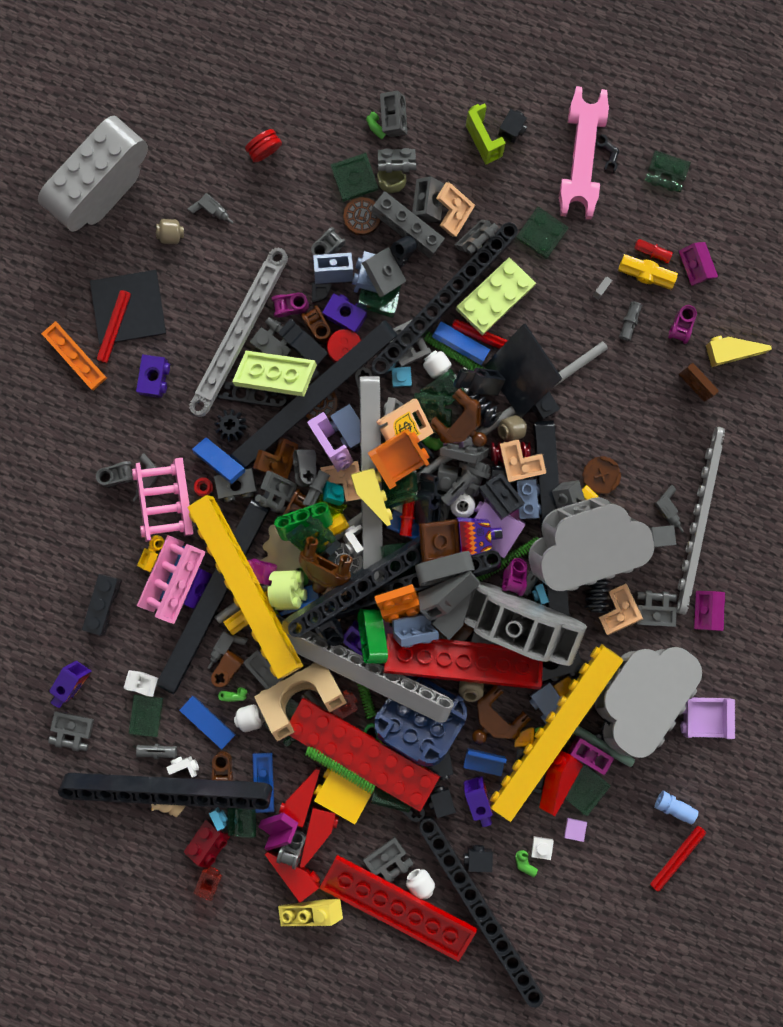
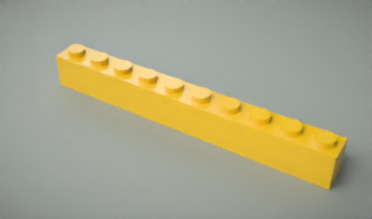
(245, 587)
(556, 732)

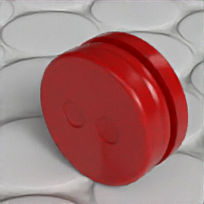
(263, 145)
(341, 343)

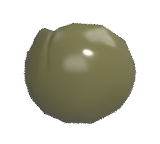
(391, 182)

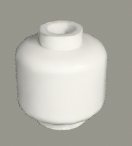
(436, 364)
(466, 511)
(249, 718)
(420, 884)

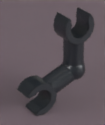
(614, 151)

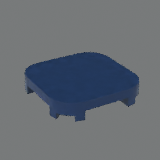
(416, 734)

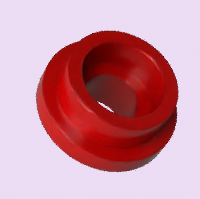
(199, 482)

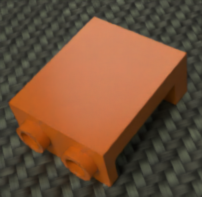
(399, 457)

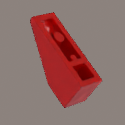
(559, 781)
(299, 801)
(319, 829)
(299, 880)

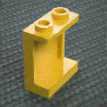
(341, 796)

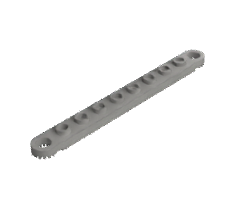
(238, 332)
(698, 527)

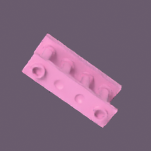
(179, 488)
(179, 584)

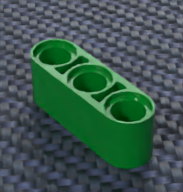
(289, 521)
(372, 636)

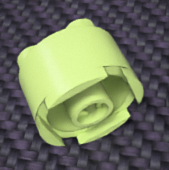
(287, 590)

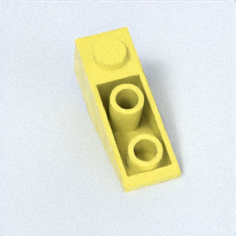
(367, 488)
(311, 913)

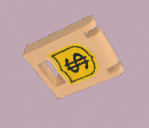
(402, 419)

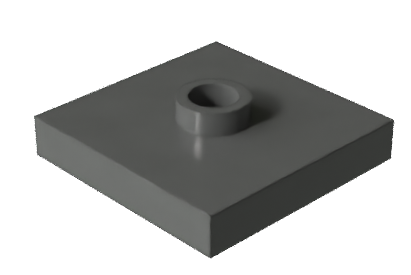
(384, 272)

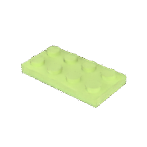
(495, 296)
(274, 373)

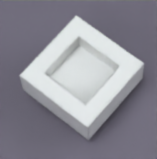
(542, 848)

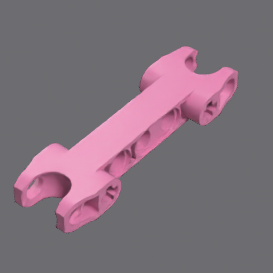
(579, 186)

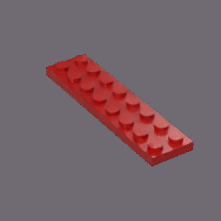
(464, 662)
(363, 754)
(398, 908)

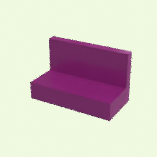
(698, 263)
(709, 610)
(280, 830)

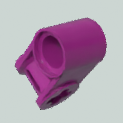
(288, 304)
(681, 327)
(262, 570)
(515, 577)

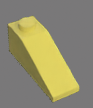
(733, 349)

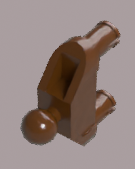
(464, 425)
(322, 571)
(493, 722)

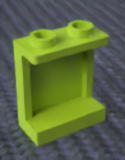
(488, 149)

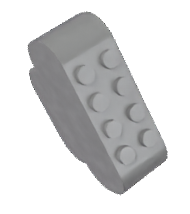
(94, 175)
(588, 544)
(524, 625)
(647, 698)

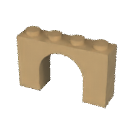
(275, 699)

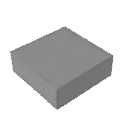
(602, 287)

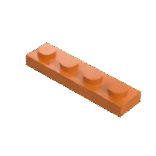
(74, 355)

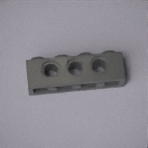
(407, 223)

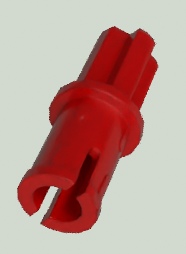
(653, 250)
(407, 519)

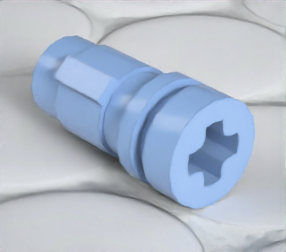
(676, 808)

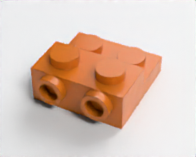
(398, 603)

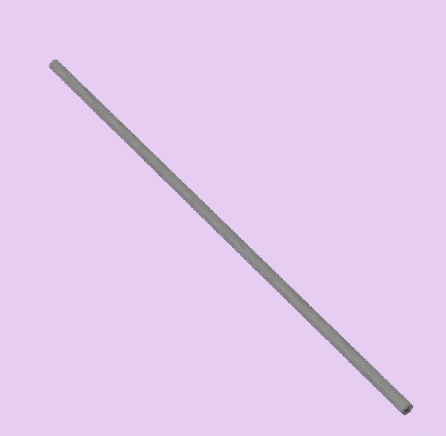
(357, 520)

